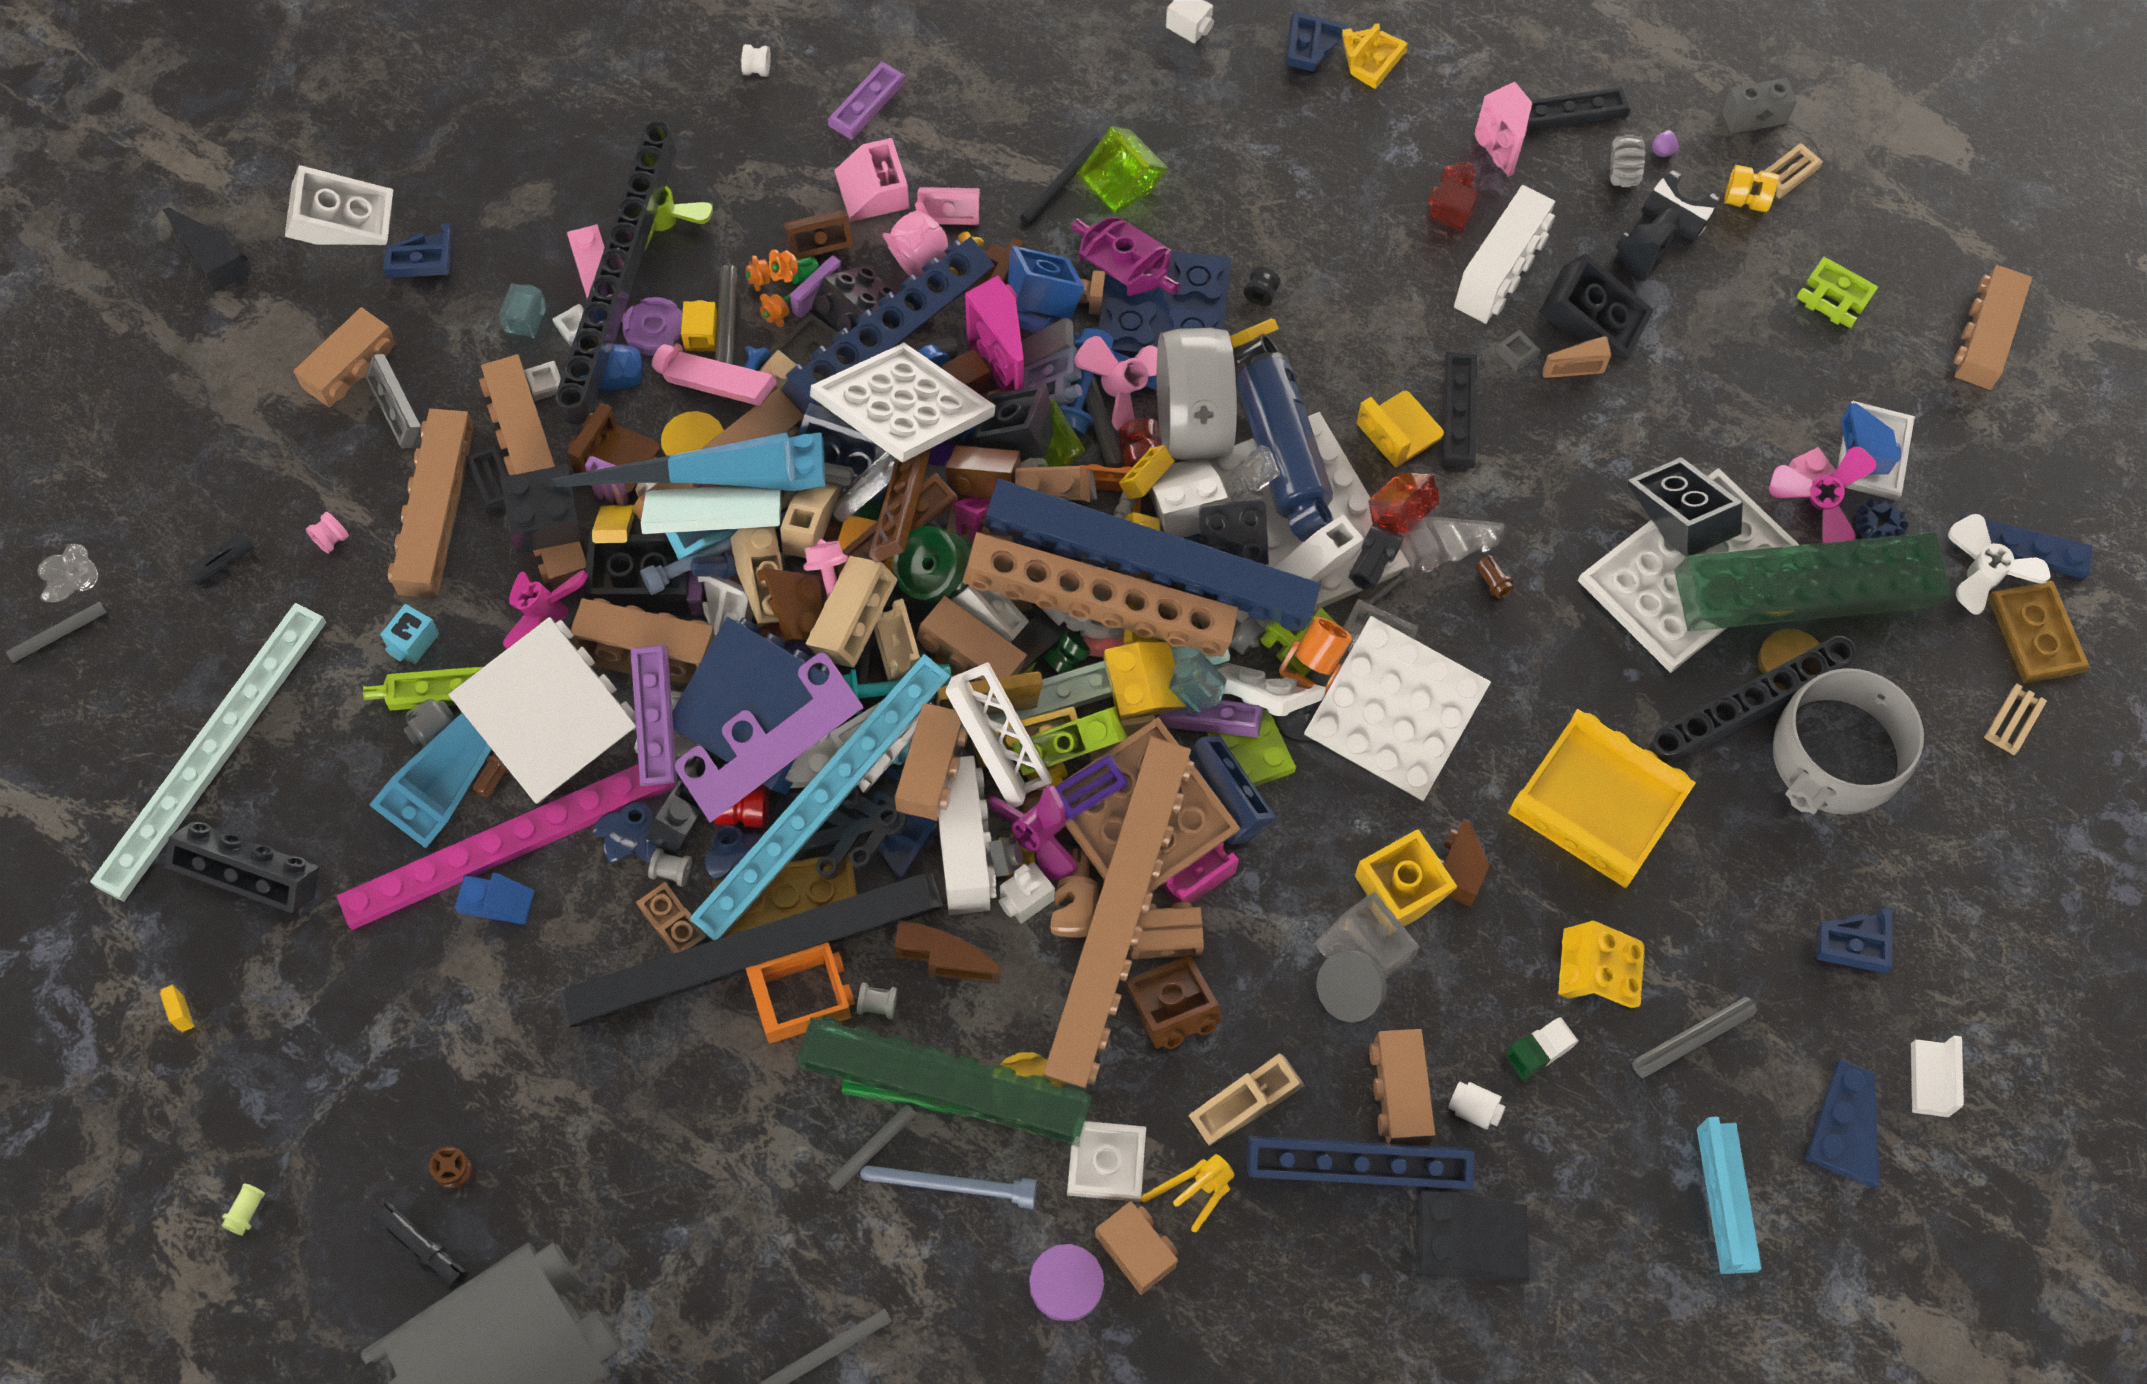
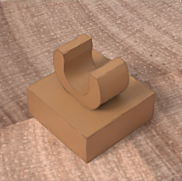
(1093, 292)

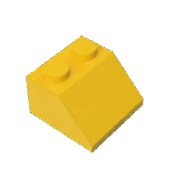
(1141, 679)
(1406, 877)

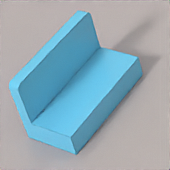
(693, 541)

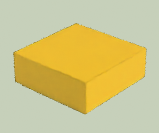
(176, 1008)

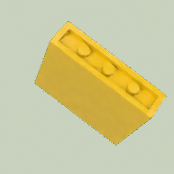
(1602, 797)

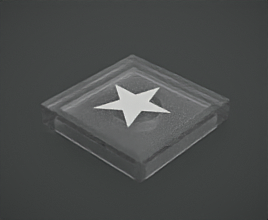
(864, 487)

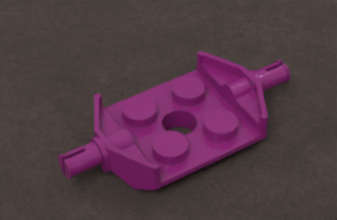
(1139, 268)

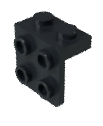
(848, 295)
(1236, 529)

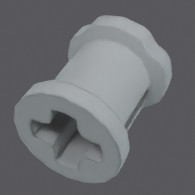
(670, 867)
(877, 1000)

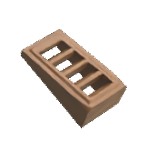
(1581, 359)

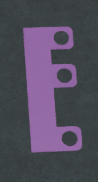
(770, 752)

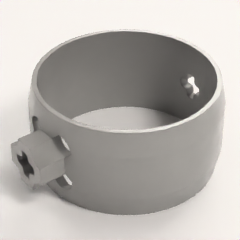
(1201, 406)
(1860, 689)

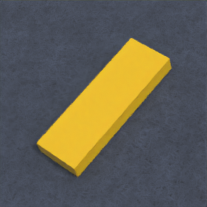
(613, 524)

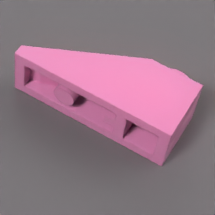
(587, 252)

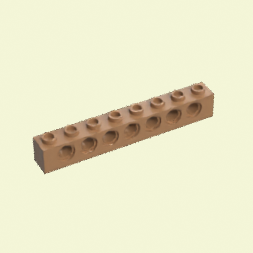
(1116, 588)

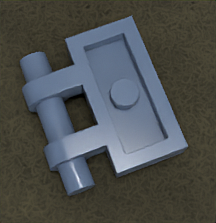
(1057, 373)

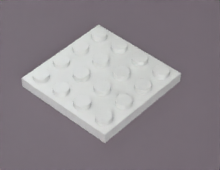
(902, 401)
(1397, 708)

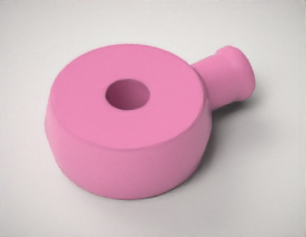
(664, 357)

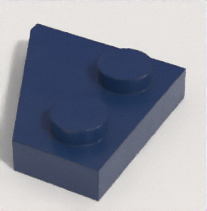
(1311, 40)
(904, 849)

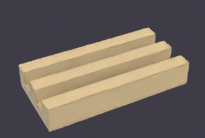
(1799, 177)
(2026, 699)

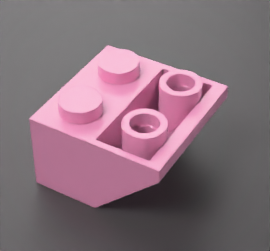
(1504, 125)
(872, 181)

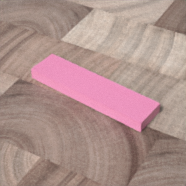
(720, 378)

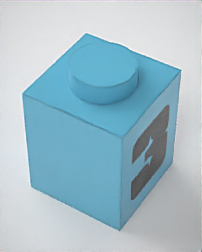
(409, 634)

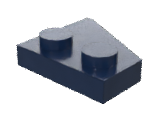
(420, 255)
(1858, 941)

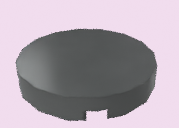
(1351, 986)

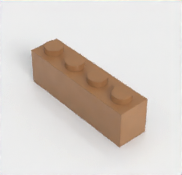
(1992, 326)

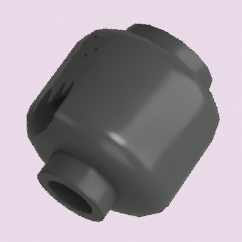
(427, 721)

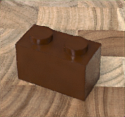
(818, 234)
(976, 470)

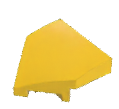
(1372, 54)

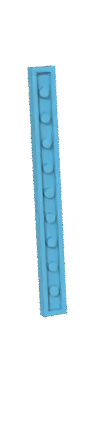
(819, 799)

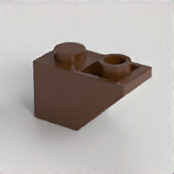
(1465, 863)

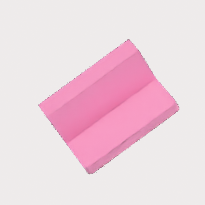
(951, 204)

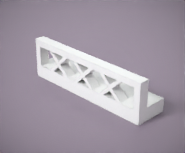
(987, 740)

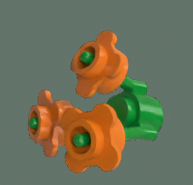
(783, 267)

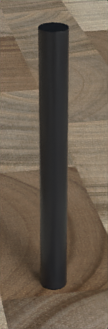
(1059, 183)

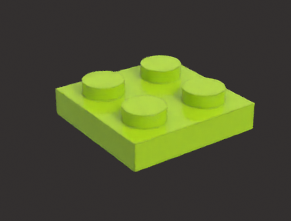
(1261, 757)

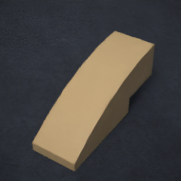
(1246, 1099)

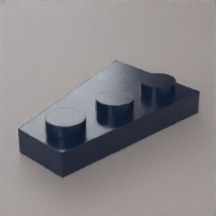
(1848, 1126)

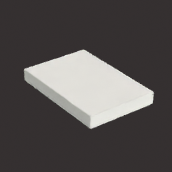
(1889, 485)

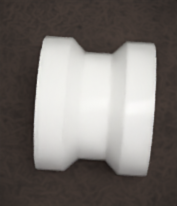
(755, 60)

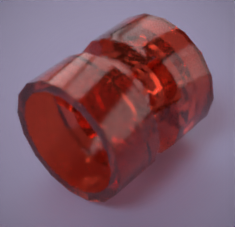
(1137, 438)

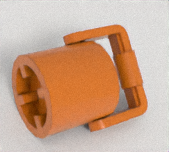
(1320, 650)

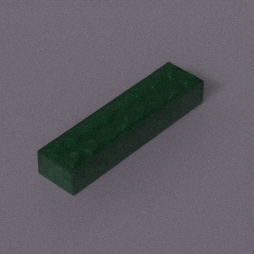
(1811, 581)

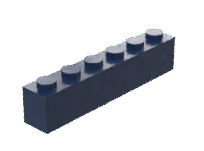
(1360, 1162)

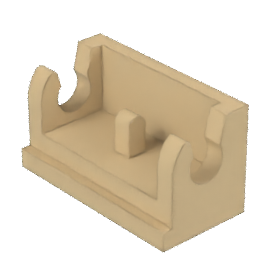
(896, 641)

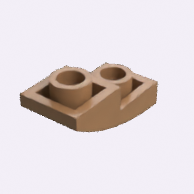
(670, 919)

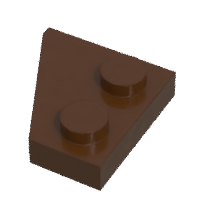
(794, 601)

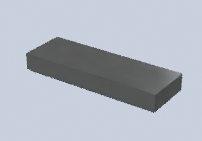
(392, 401)

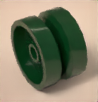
(932, 564)

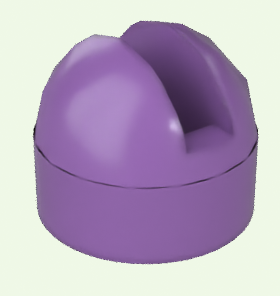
(1665, 144)

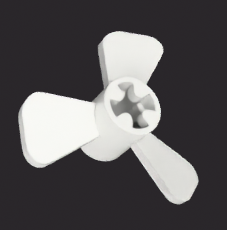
(1990, 563)

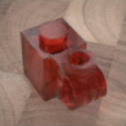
(1455, 198)

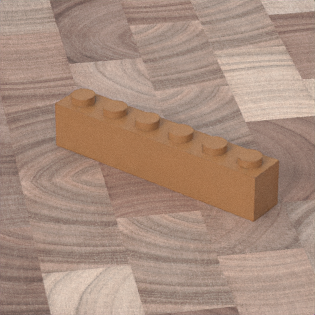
(772, 417)
(431, 503)

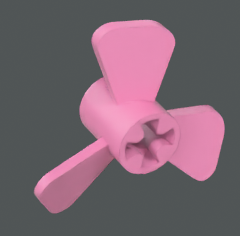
(1118, 377)

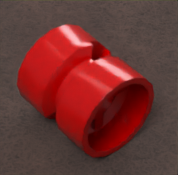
(750, 810)

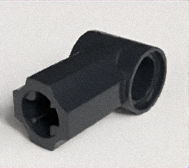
(1377, 550)

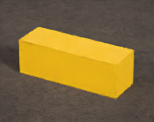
(1146, 472)

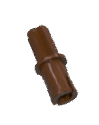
(490, 776)

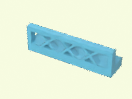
(1728, 1197)

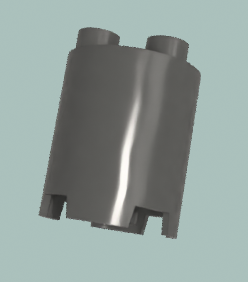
(504, 1330)

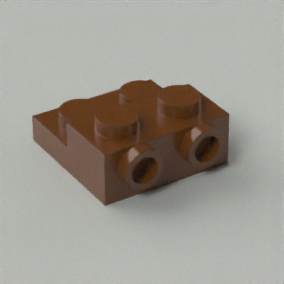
(1174, 1002)

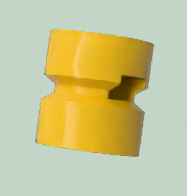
(1740, 186)

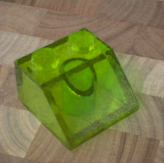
(1122, 169)

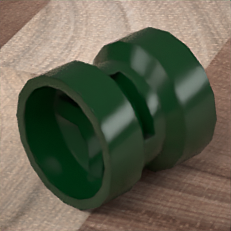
(1067, 653)

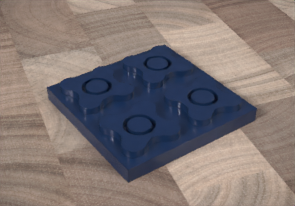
(1141, 318)

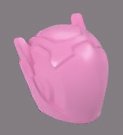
(916, 240)

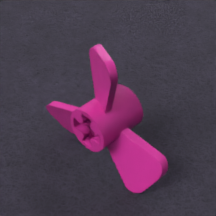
(1792, 484)
(539, 603)

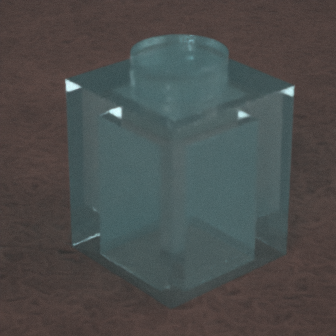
(522, 310)
(1197, 683)

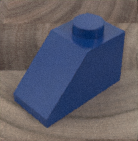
(1872, 435)

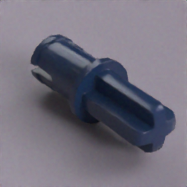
(714, 566)

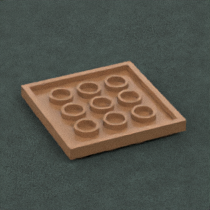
(1197, 828)

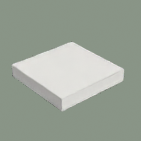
(1108, 1162)

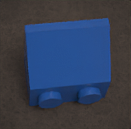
(1044, 283)

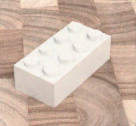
(1505, 254)
(965, 844)

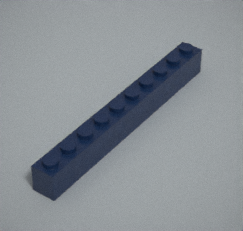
(1151, 555)

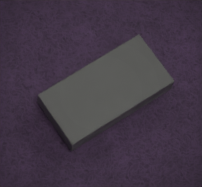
(1048, 341)

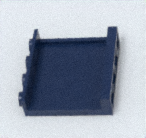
(741, 675)

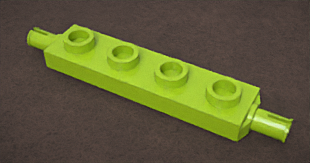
(413, 688)

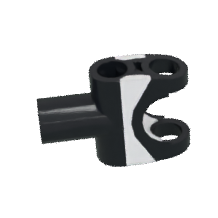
(1669, 206)

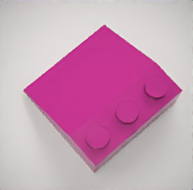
(995, 331)

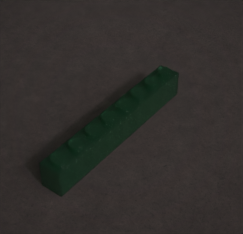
(944, 1080)

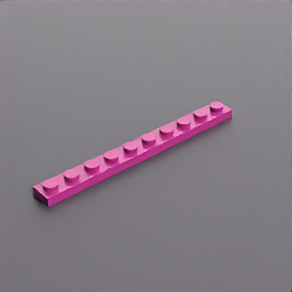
(494, 847)

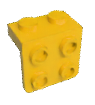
(1398, 427)
(1601, 963)

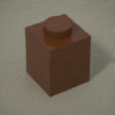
(971, 371)

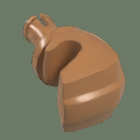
(1084, 892)

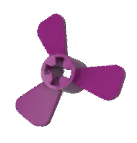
(1037, 830)

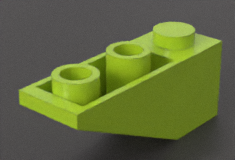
(1075, 738)

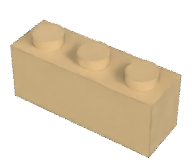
(852, 610)

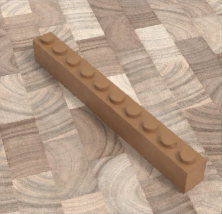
(1117, 913)

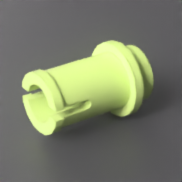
(242, 1209)

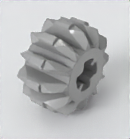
(1627, 160)

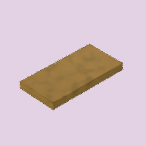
(796, 891)

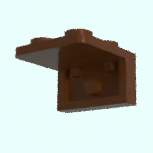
(610, 443)

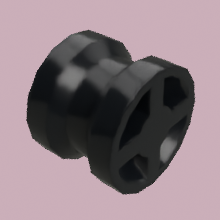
(1262, 285)

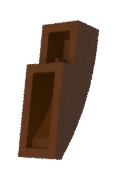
(945, 953)

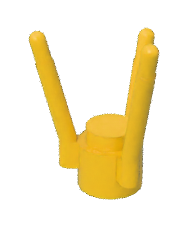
(1209, 1176)

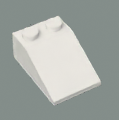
(337, 209)
(1181, 494)

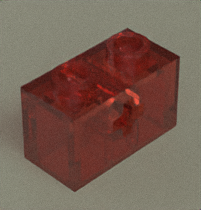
(1404, 501)

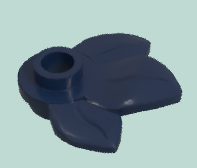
(624, 835)
(728, 849)

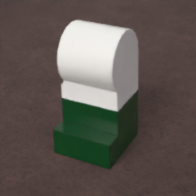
(1540, 1048)

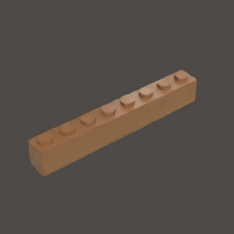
(528, 451)

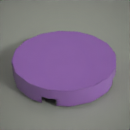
(652, 324)
(1066, 1282)

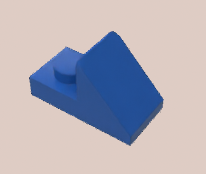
(495, 899)

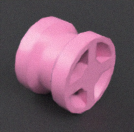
(327, 532)

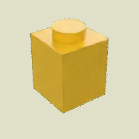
(699, 326)

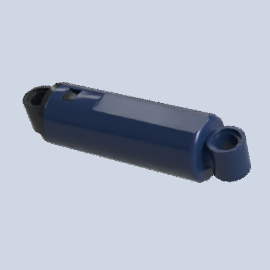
(1282, 424)

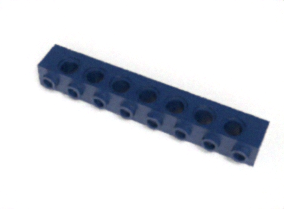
(971, 266)

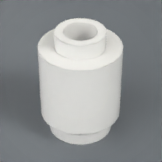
(1476, 1105)

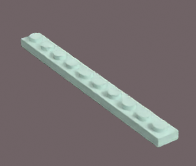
(208, 753)

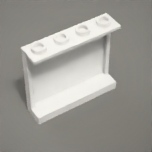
(544, 709)

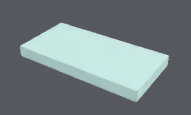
(710, 509)

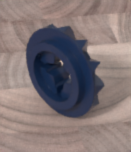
(1869, 513)

